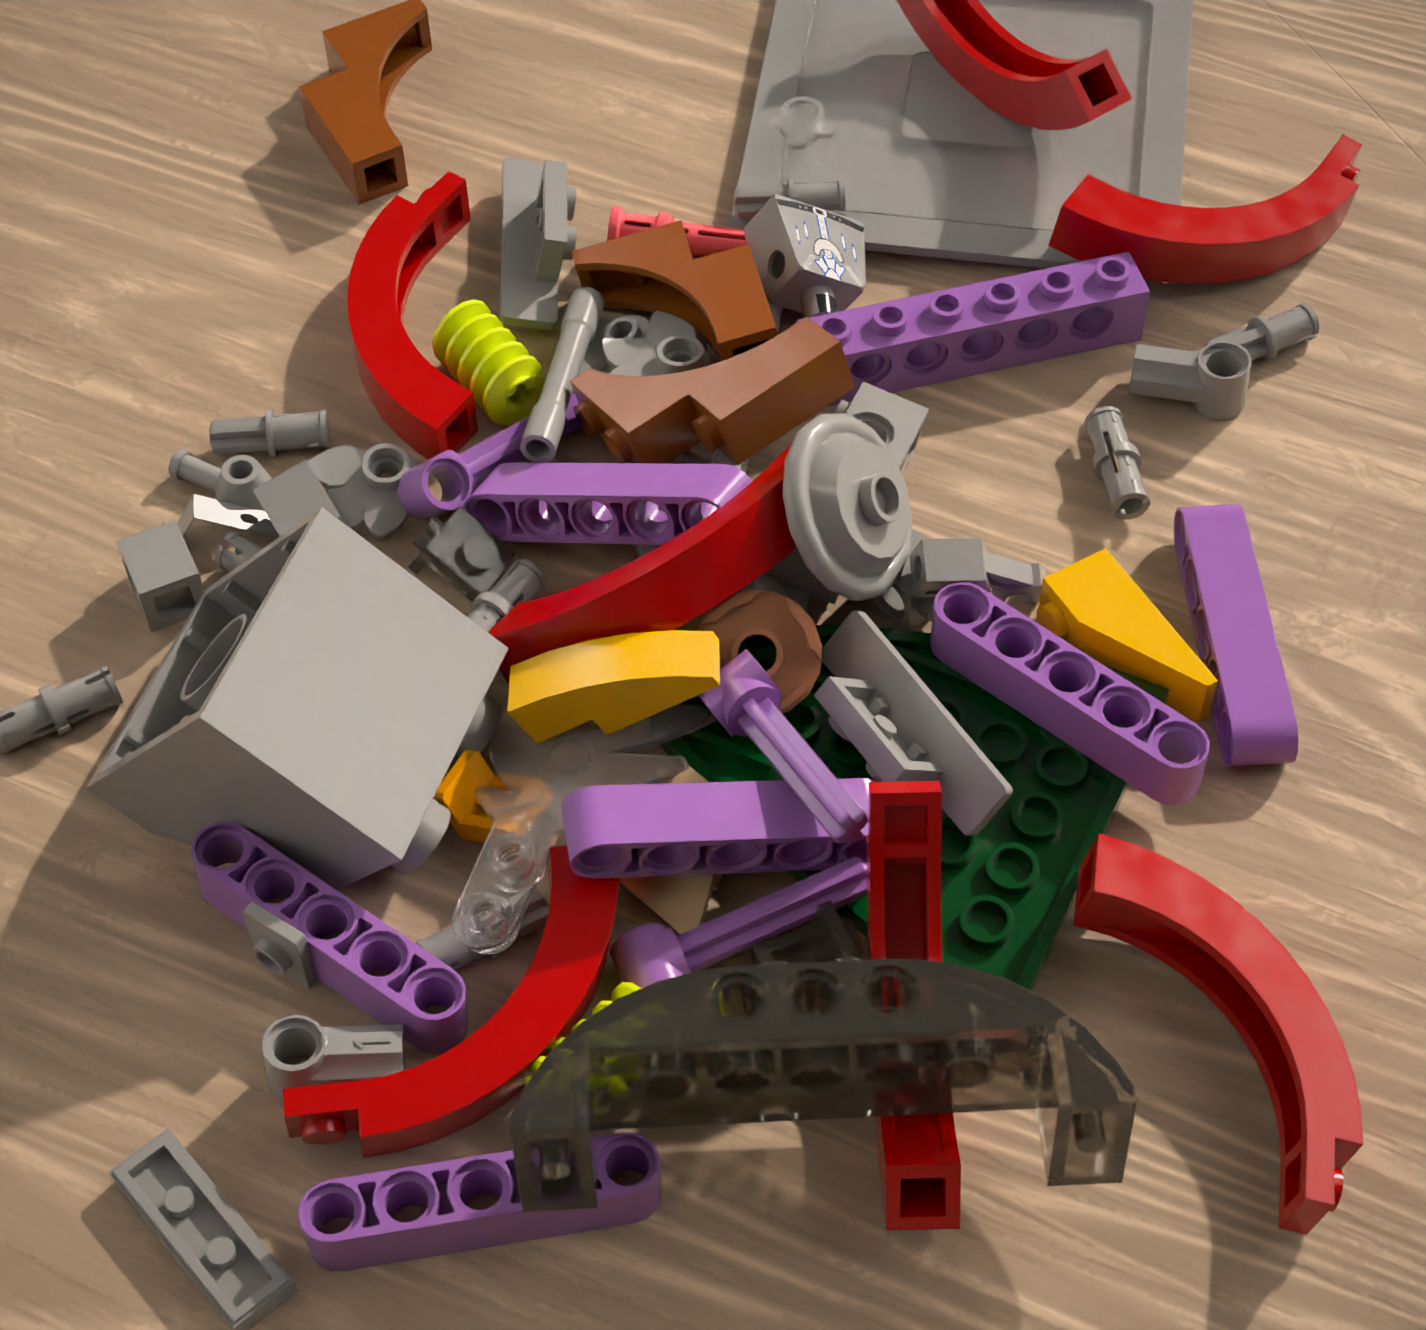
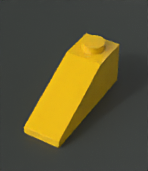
(1116, 624)

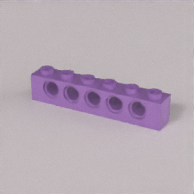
(991, 324)

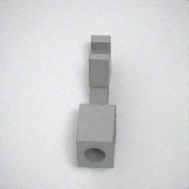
(954, 560)

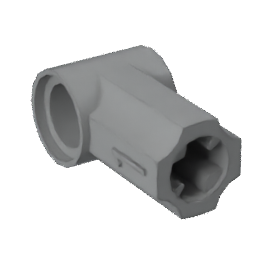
(1211, 378)
(334, 1052)

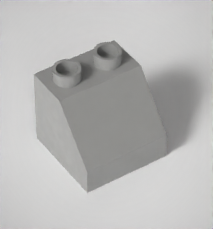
(310, 709)

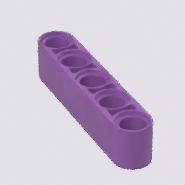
(601, 500)
(1235, 635)
(1031, 669)
(700, 829)
(344, 961)
(448, 1222)

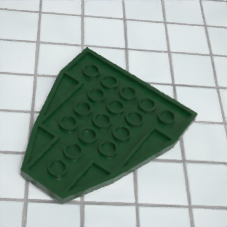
(1013, 880)

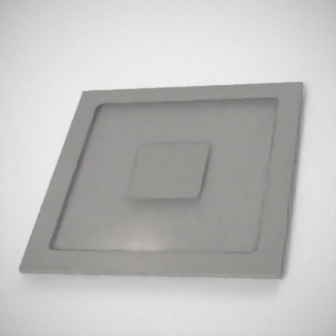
(937, 165)

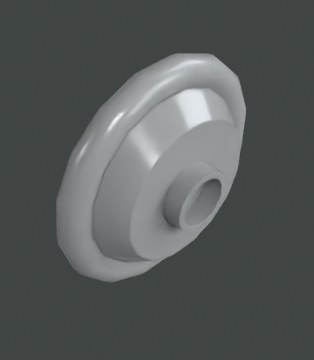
(847, 506)

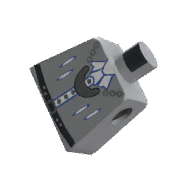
(807, 256)

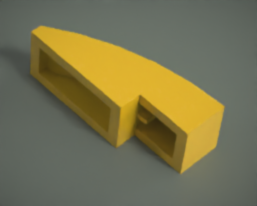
(611, 680)

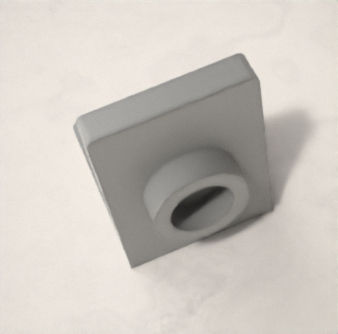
(279, 945)

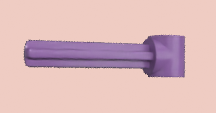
(464, 471)
(750, 706)
(655, 954)

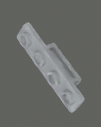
(534, 240)
(904, 726)

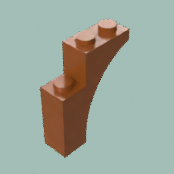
(351, 104)
(657, 273)
(725, 405)

